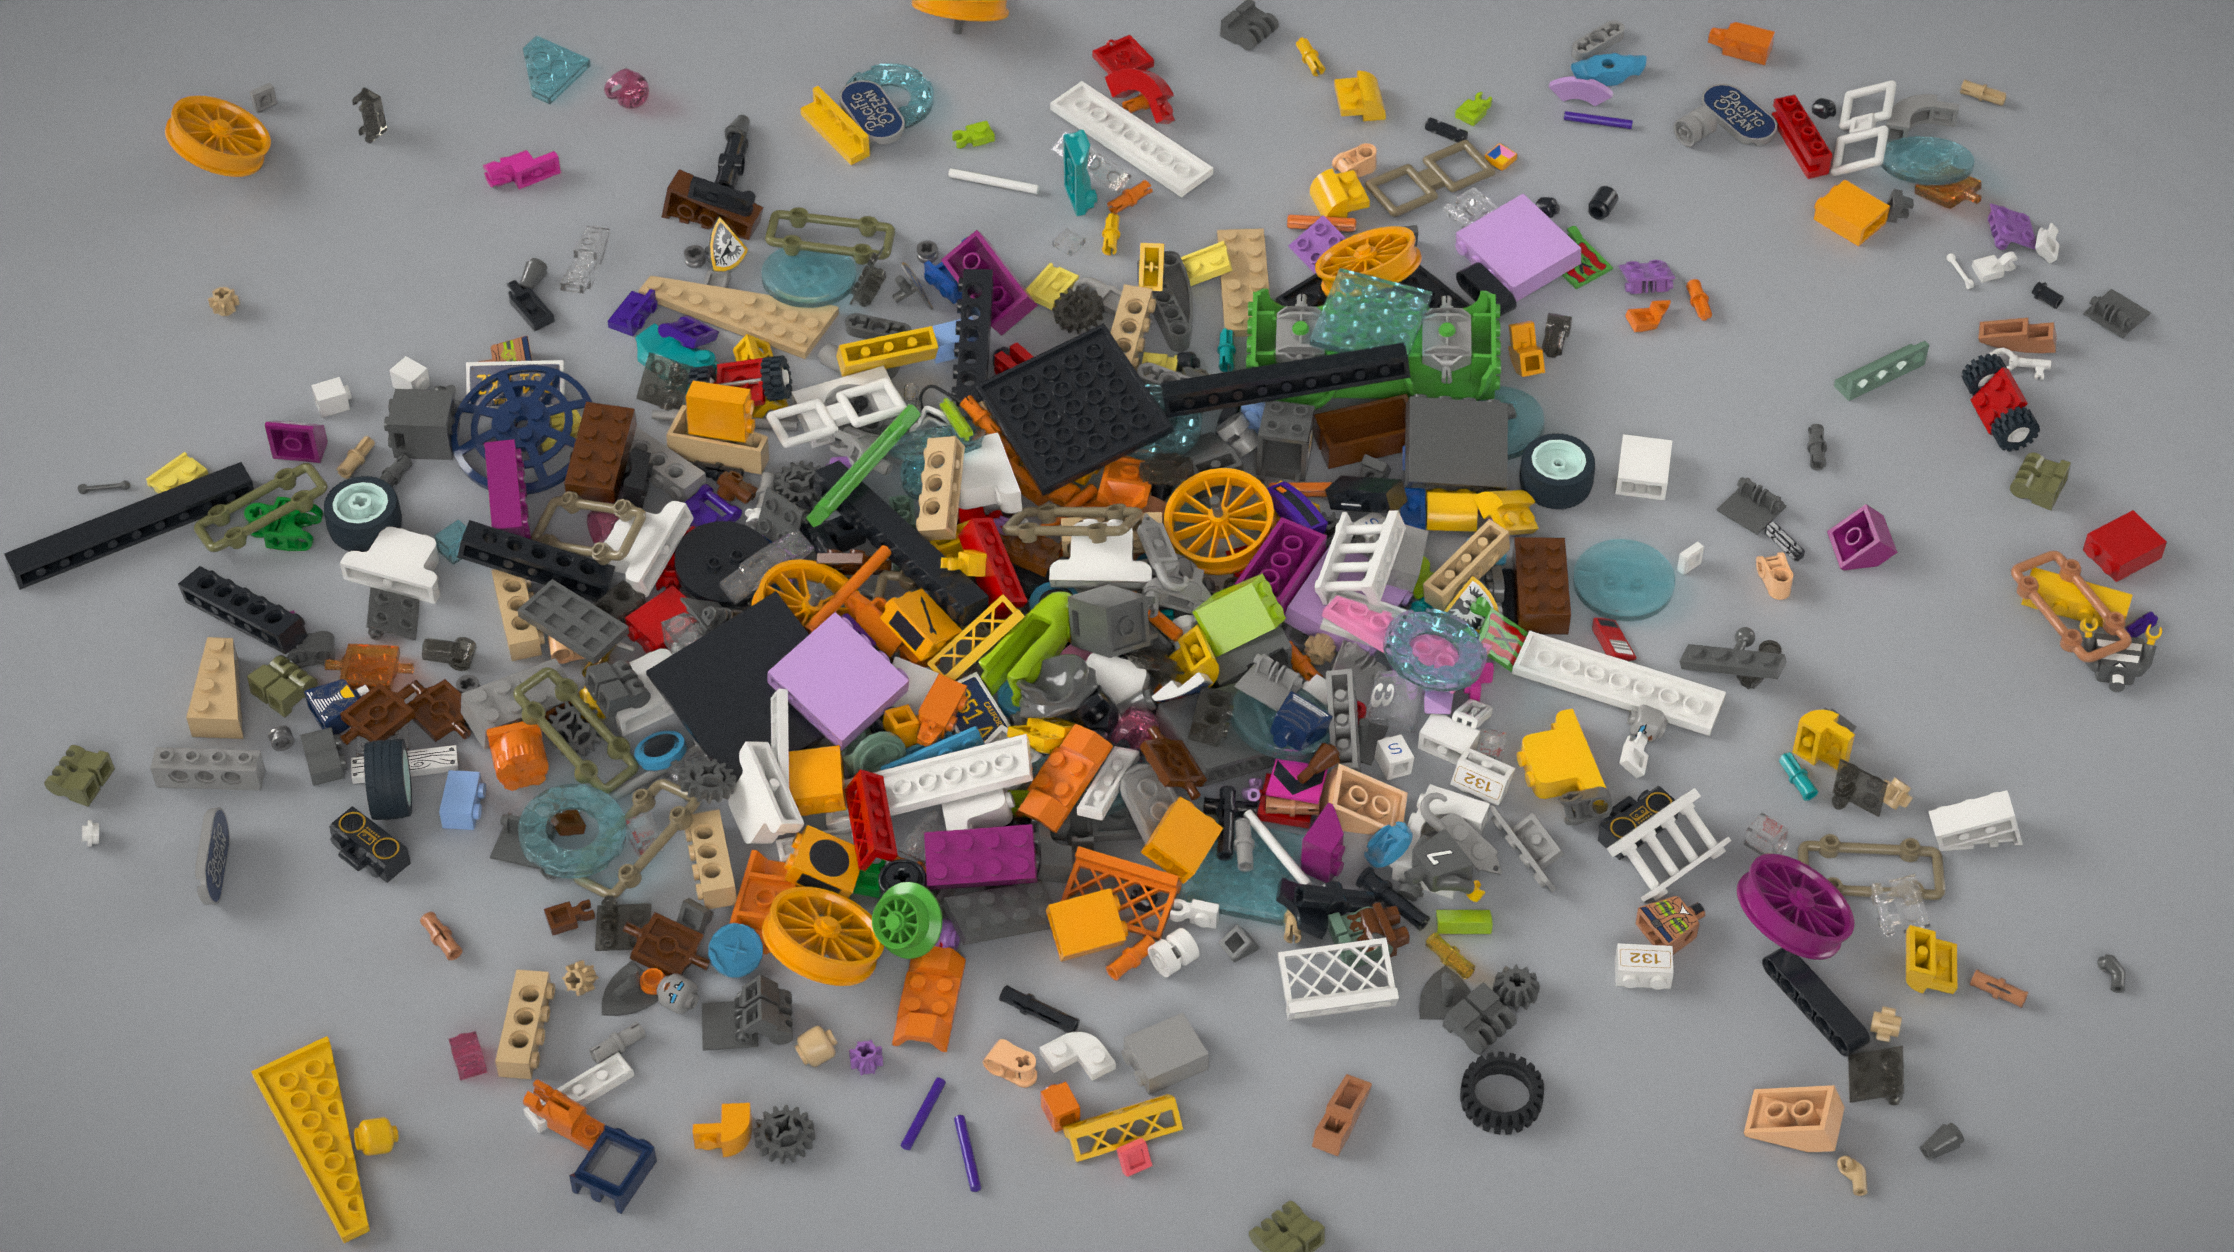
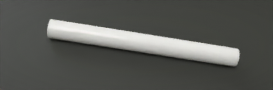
(993, 181)
(1276, 848)

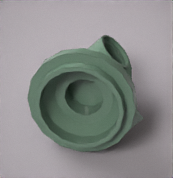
(872, 751)

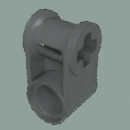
(314, 649)
(1584, 805)

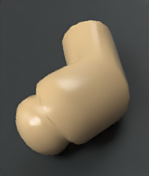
(1855, 1172)

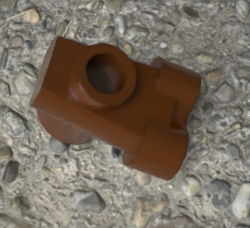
(733, 486)

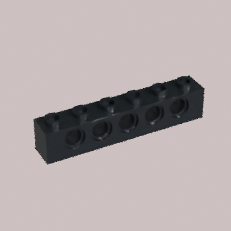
(973, 282)
(534, 560)
(243, 609)

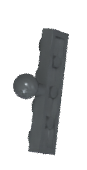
(1736, 660)

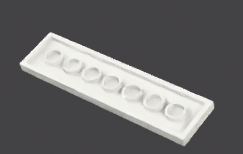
(1131, 139)
(1618, 682)
(950, 777)

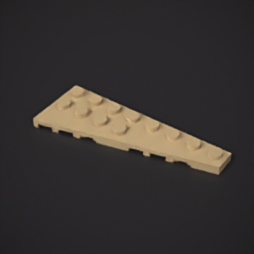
(745, 312)

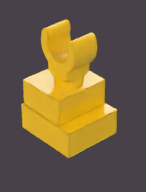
(969, 562)

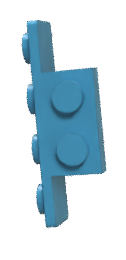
(950, 744)

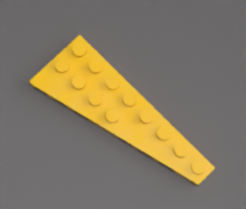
(311, 1113)

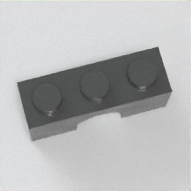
(1053, 860)

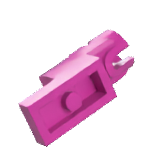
(522, 169)

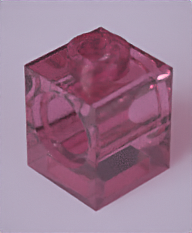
(467, 1055)

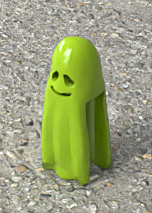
(1009, 660)

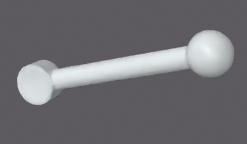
(1968, 282)

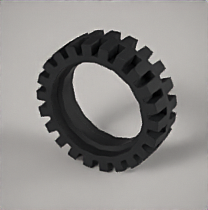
(1505, 1066)

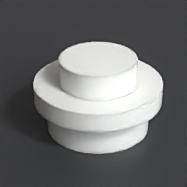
(90, 833)

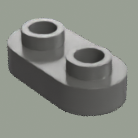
(1495, 583)

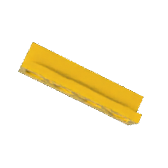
(836, 127)
(749, 349)
(983, 646)
(1119, 1117)

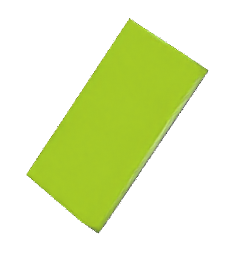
(1464, 921)

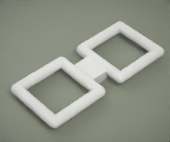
(1863, 128)
(836, 414)

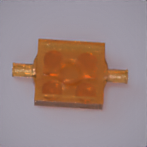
(1951, 194)
(370, 665)

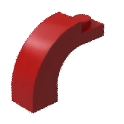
(1152, 86)

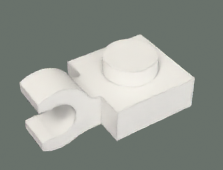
(2046, 244)
(1991, 268)
(1633, 755)
(1200, 913)

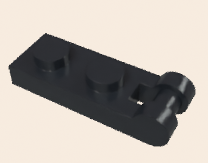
(722, 196)

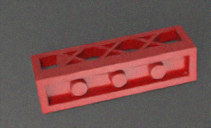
(873, 825)

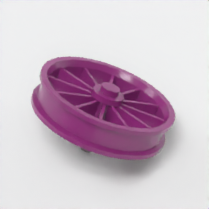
(1795, 906)

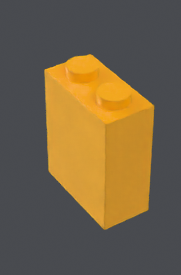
(1851, 212)
(719, 411)
(817, 780)
(1182, 839)
(1086, 924)

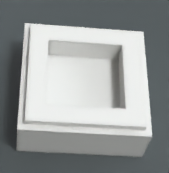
(1690, 558)

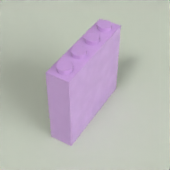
(1519, 246)
(1307, 608)
(839, 680)

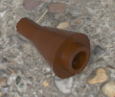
(1324, 758)

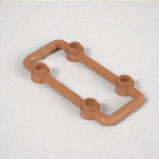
(2071, 638)

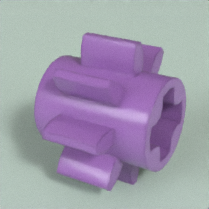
(866, 1057)

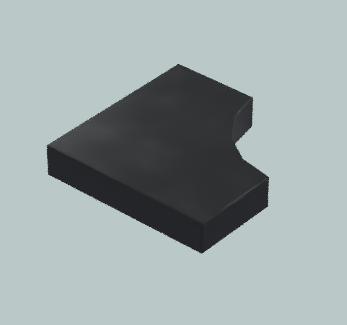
(1308, 919)

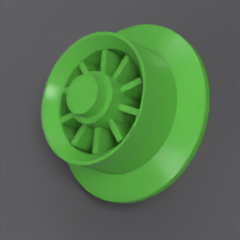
(907, 920)

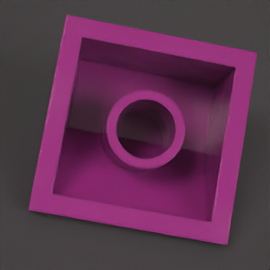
(296, 441)
(1862, 540)
(1323, 847)

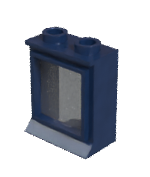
(614, 1167)

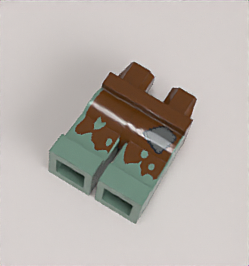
(1368, 924)

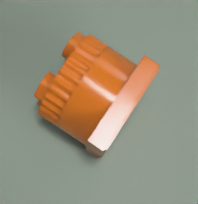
(518, 755)

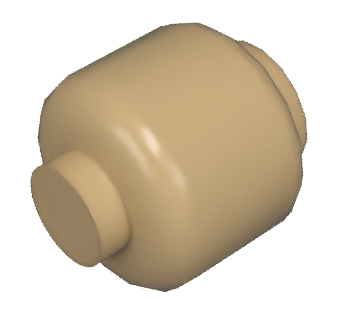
(816, 1046)

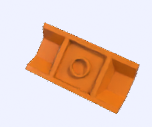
(1123, 484)
(1064, 777)
(759, 887)
(930, 998)

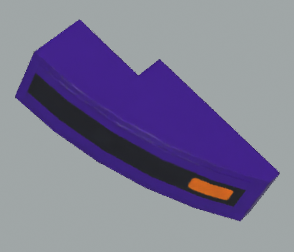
(1296, 507)

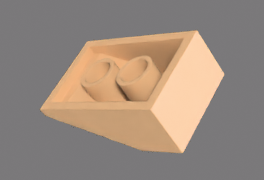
(1362, 801)
(1796, 1117)

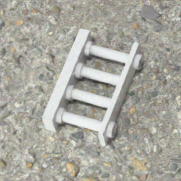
(1377, 568)
(1647, 833)

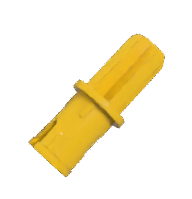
(1310, 56)
(1111, 234)

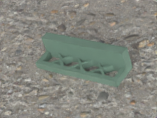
(1882, 370)

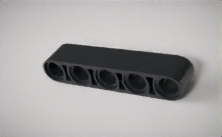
(1816, 1001)

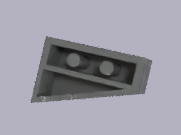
(1238, 661)

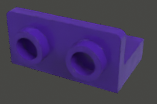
(633, 312)

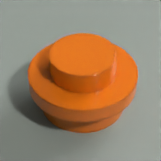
(650, 980)

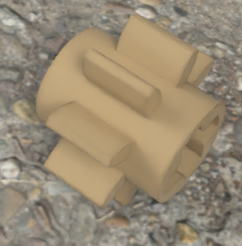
(223, 301)
(1320, 648)
(1897, 794)
(580, 977)
(1885, 1024)

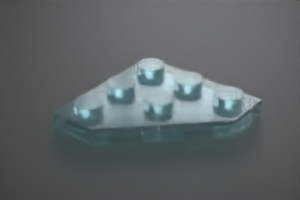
(551, 68)

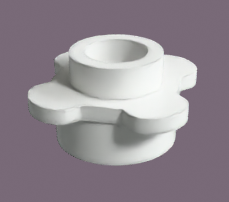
(752, 515)

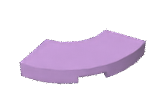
(1572, 88)

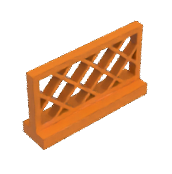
(1133, 874)

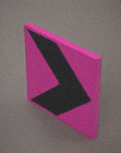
(1286, 785)

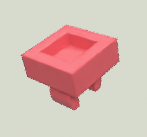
(1134, 1157)

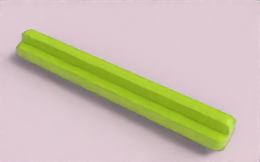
(956, 419)

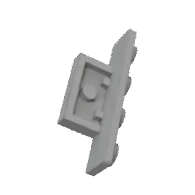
(1534, 842)

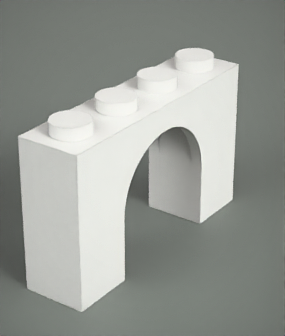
(827, 393)
(1470, 809)

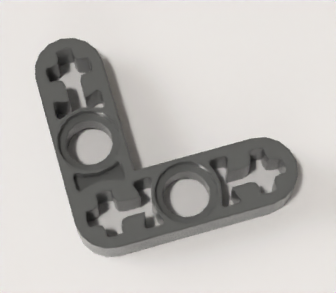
(861, 331)

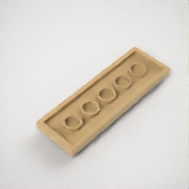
(1249, 275)

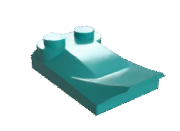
(1076, 177)
(668, 347)

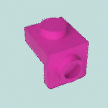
(1474, 690)

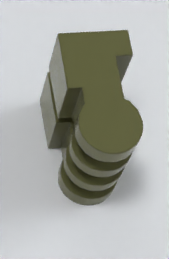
(2040, 480)
(280, 684)
(80, 775)
(1298, 1230)

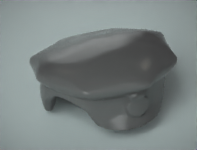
(1059, 689)

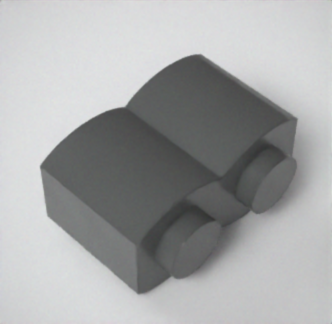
(322, 756)

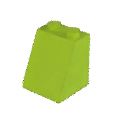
(1239, 614)

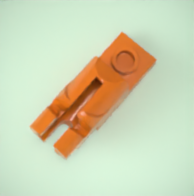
(1031, 492)
(563, 1115)

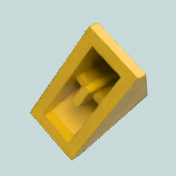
(1151, 266)

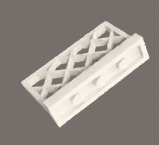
(1344, 1001)

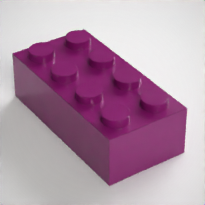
(1010, 298)
(507, 487)
(1286, 559)
(980, 857)

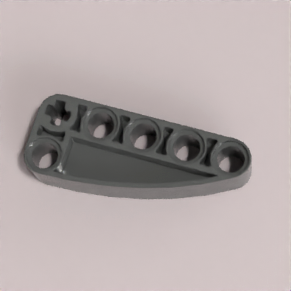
(1174, 303)

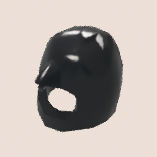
(1097, 712)

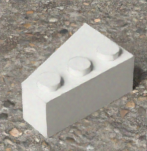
(1976, 822)

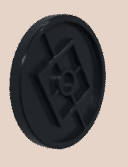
(711, 555)

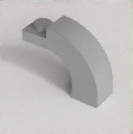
(1919, 110)

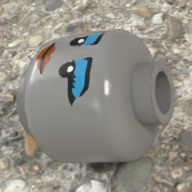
(1648, 721)
(677, 993)

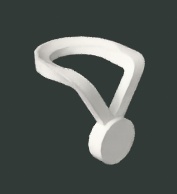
(922, 422)

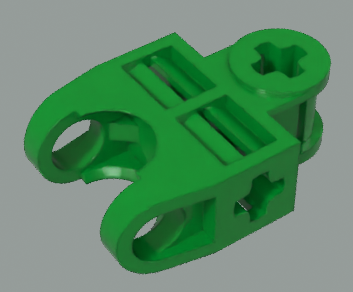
(285, 529)

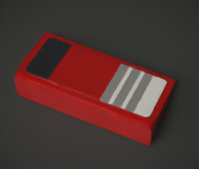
(1612, 639)

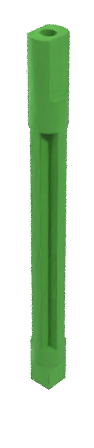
(864, 465)

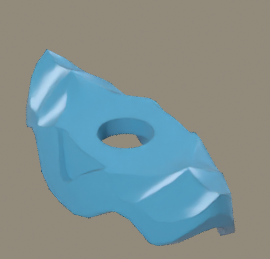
(1623, 68)

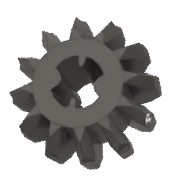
(1516, 987)

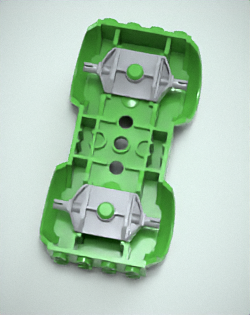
(1449, 356)

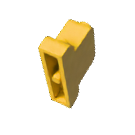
(1559, 759)

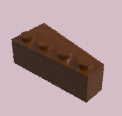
(687, 209)

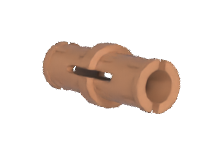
(1291, 807)
(441, 936)
(2016, 997)

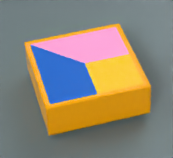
(1501, 157)

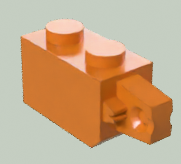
(1743, 42)
(868, 617)
(940, 709)

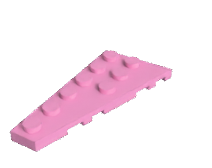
(1372, 626)

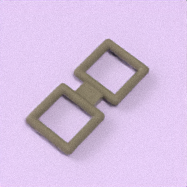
(1430, 178)

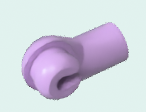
(1252, 792)

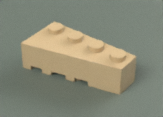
(749, 456)
(216, 693)

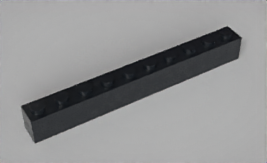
(1285, 380)
(126, 526)
(908, 548)

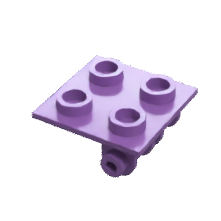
(2010, 227)
(1316, 241)
(1640, 273)

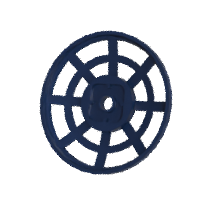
(515, 410)

